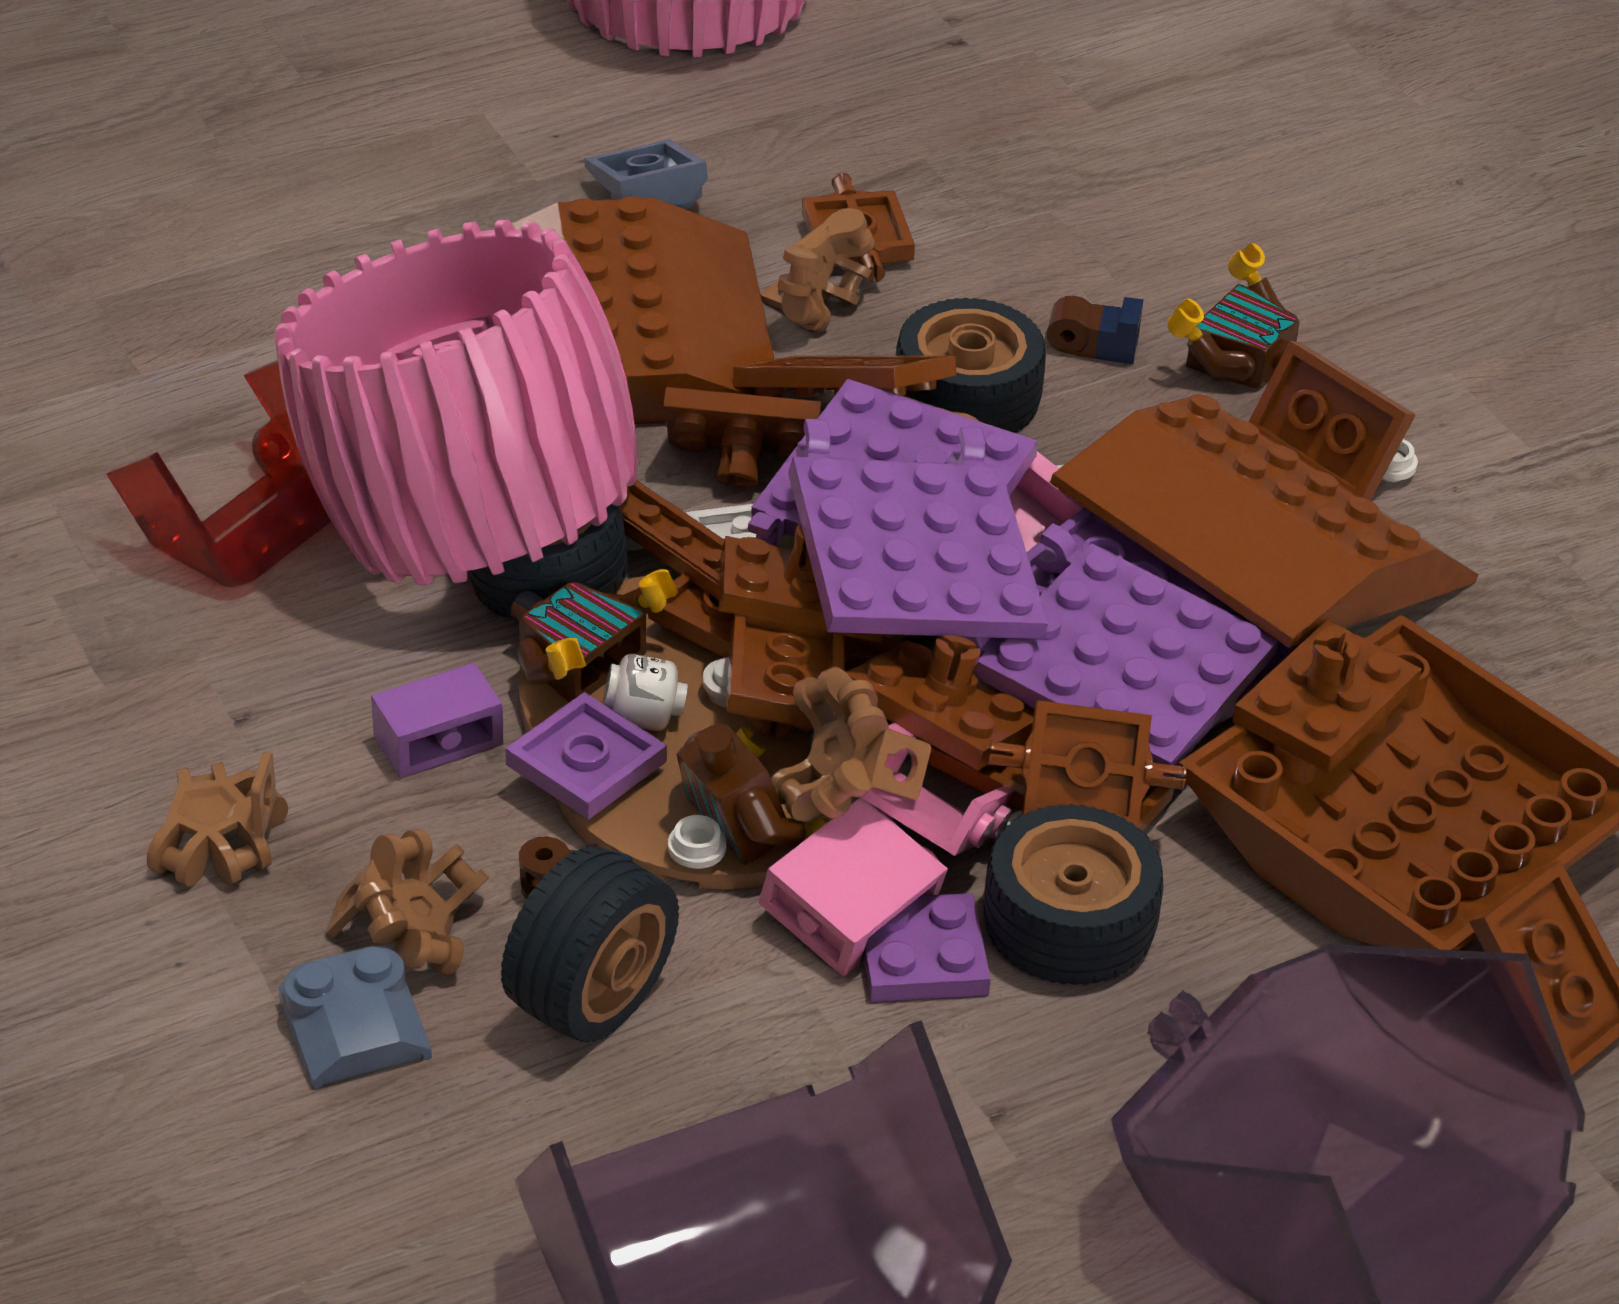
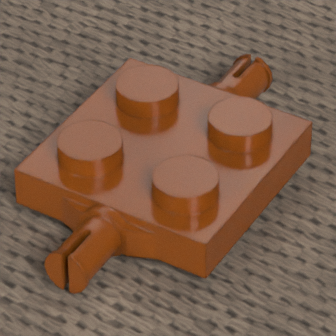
(883, 217)
(1087, 760)

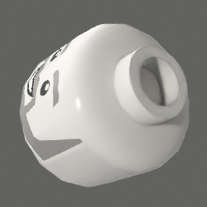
(645, 691)

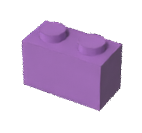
(437, 719)

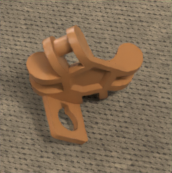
(812, 262)
(846, 749)
(210, 808)
(410, 908)

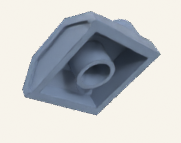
(652, 171)
(352, 1015)

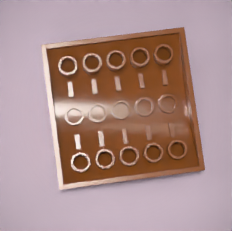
(672, 291)
(1254, 521)
(1422, 816)

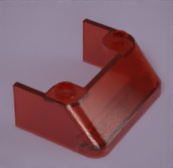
(250, 529)

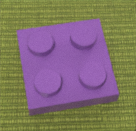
(586, 755)
(928, 952)

